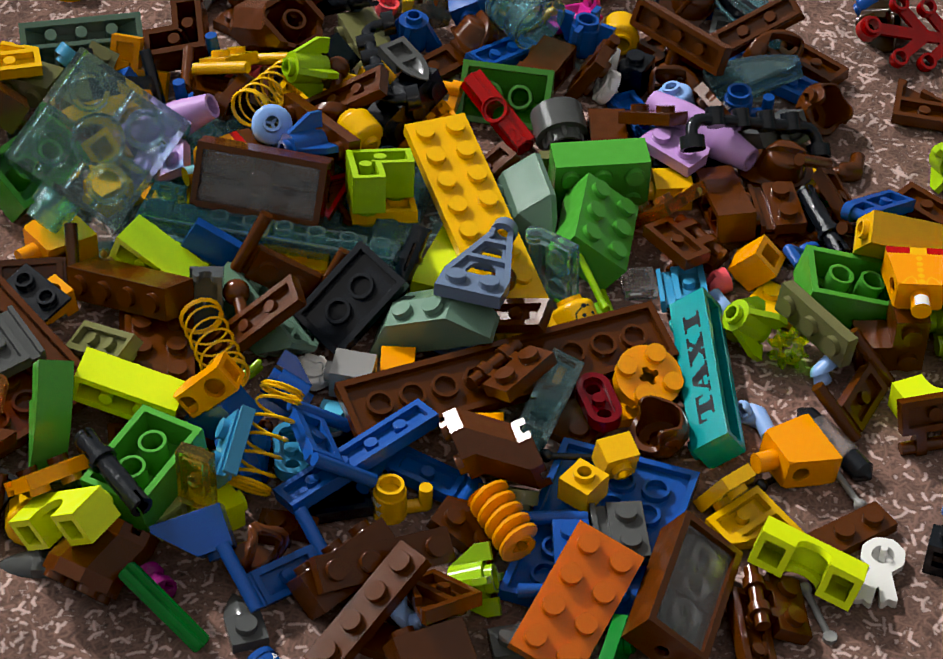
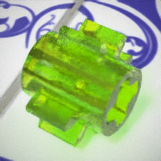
(789, 356)

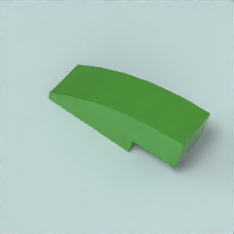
(50, 410)

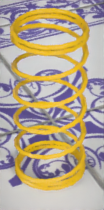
(263, 97)
(214, 327)
(243, 482)

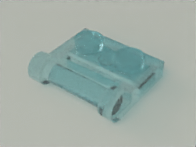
(561, 262)

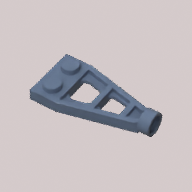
(475, 288)

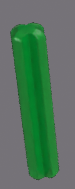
(163, 606)

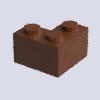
(187, 28)
(897, 340)

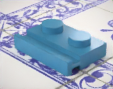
(678, 284)
(232, 437)

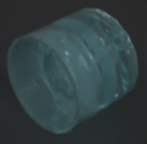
(526, 20)

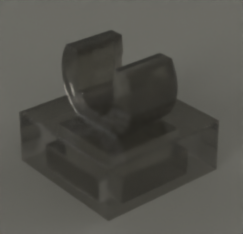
(437, 16)

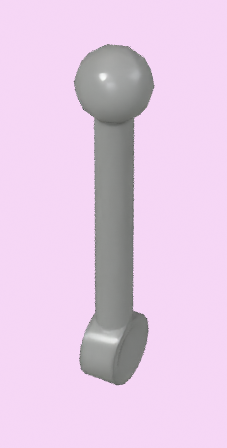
(858, 503)
(829, 636)

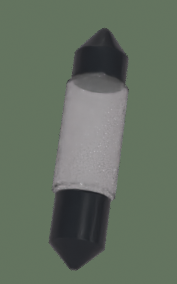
(853, 461)

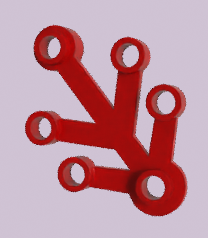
(915, 32)

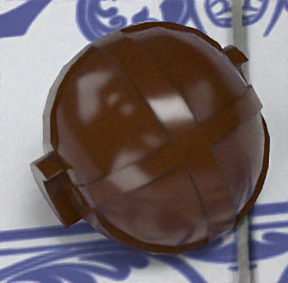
(825, 107)
(659, 427)

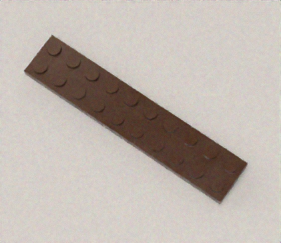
(442, 378)

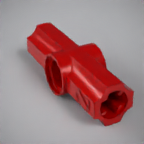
(487, 100)

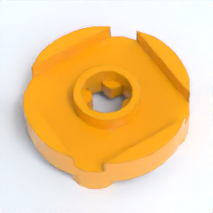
(649, 359)

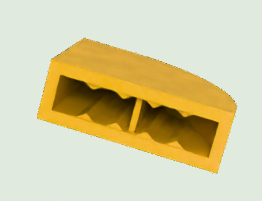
(884, 229)

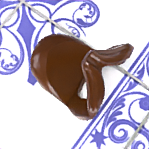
(761, 43)
(688, 77)
(255, 555)

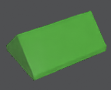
(517, 84)

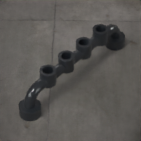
(368, 51)
(740, 120)

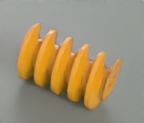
(503, 520)

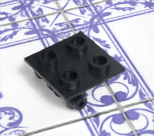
(38, 292)

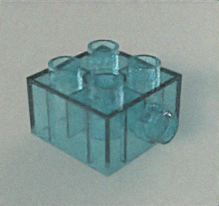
(95, 146)

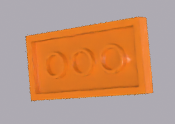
(577, 597)

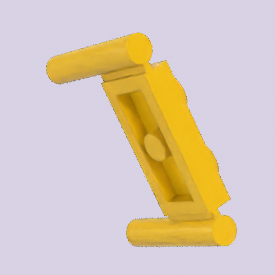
(234, 61)

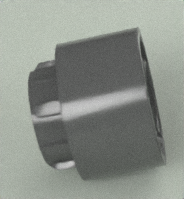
(558, 121)

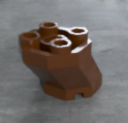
(275, 24)
(494, 448)
(96, 566)

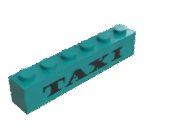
(708, 379)

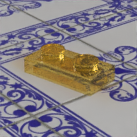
(196, 475)

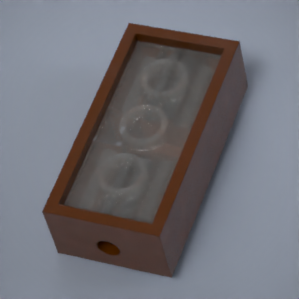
(258, 178)
(683, 591)

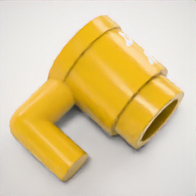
(391, 499)

